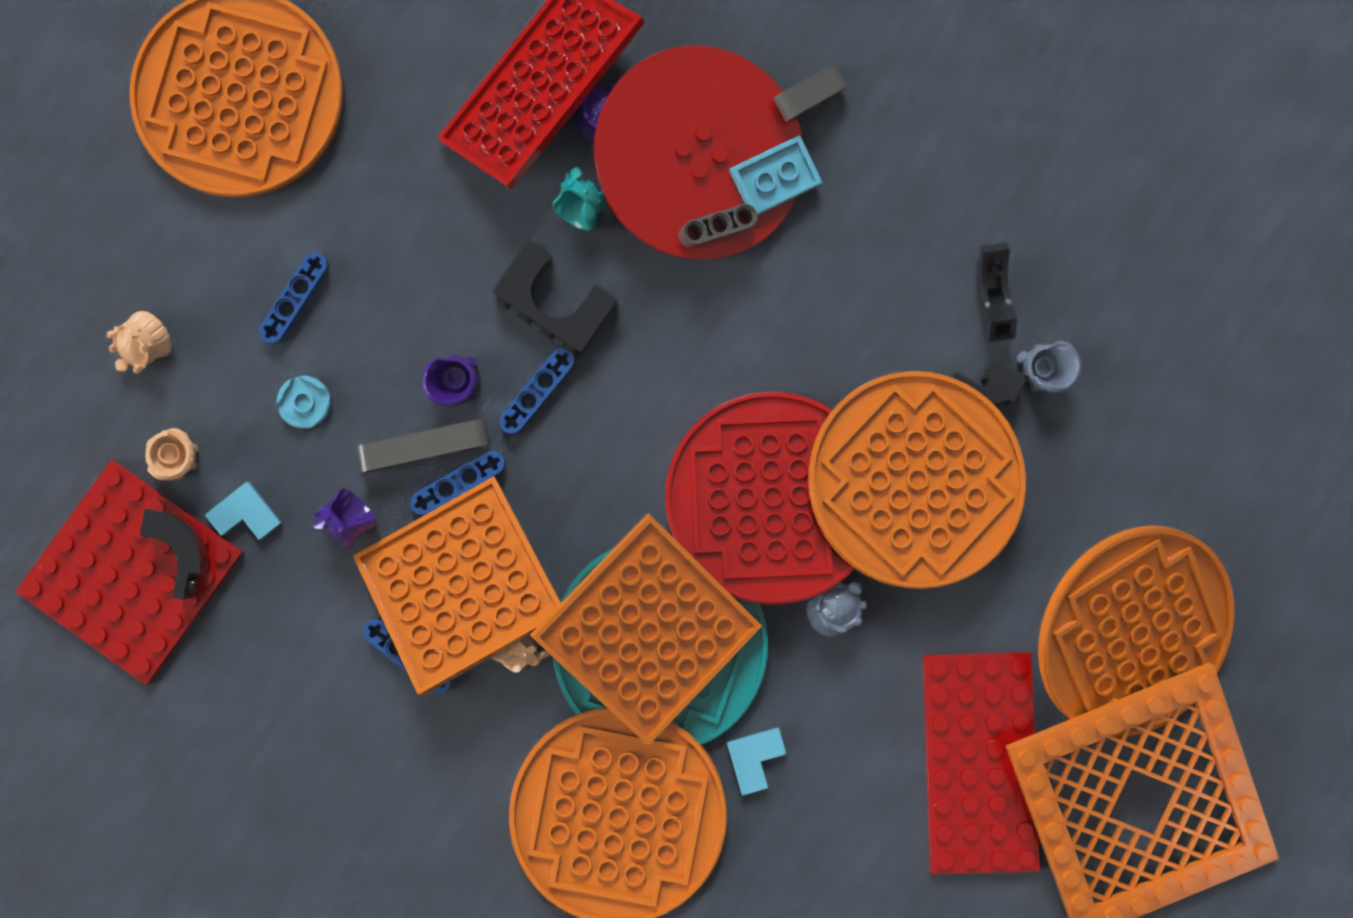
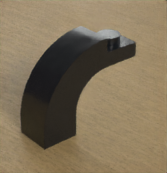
(993, 292)
(185, 542)

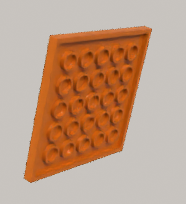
(457, 586)
(646, 629)

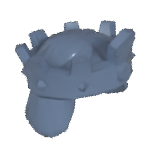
(1051, 367)
(836, 610)

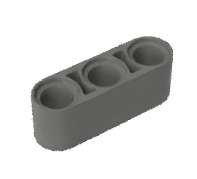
(810, 92)
(728, 219)

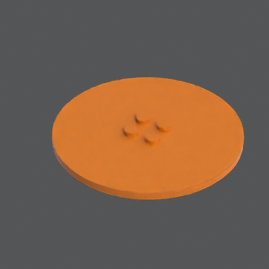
(236, 95)
(917, 480)
(1134, 617)
(617, 821)

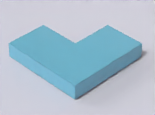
(246, 506)
(747, 757)

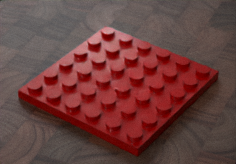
(118, 584)

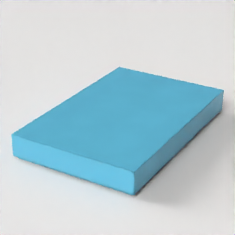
(776, 175)

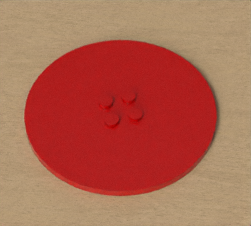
(674, 136)
(745, 502)

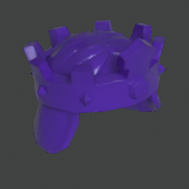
(589, 111)
(450, 380)
(345, 517)

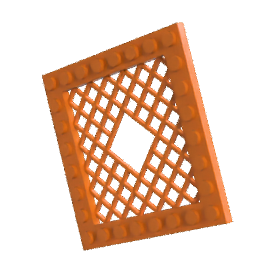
(1256, 844)

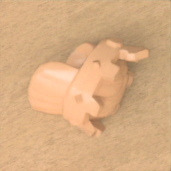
(139, 341)
(170, 454)
(520, 655)

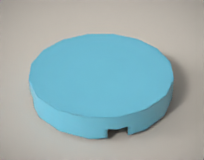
(304, 402)

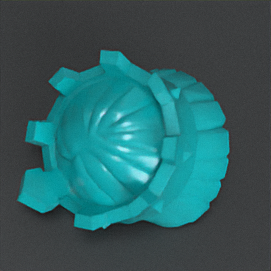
(579, 201)

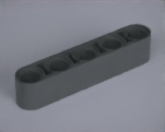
(422, 446)

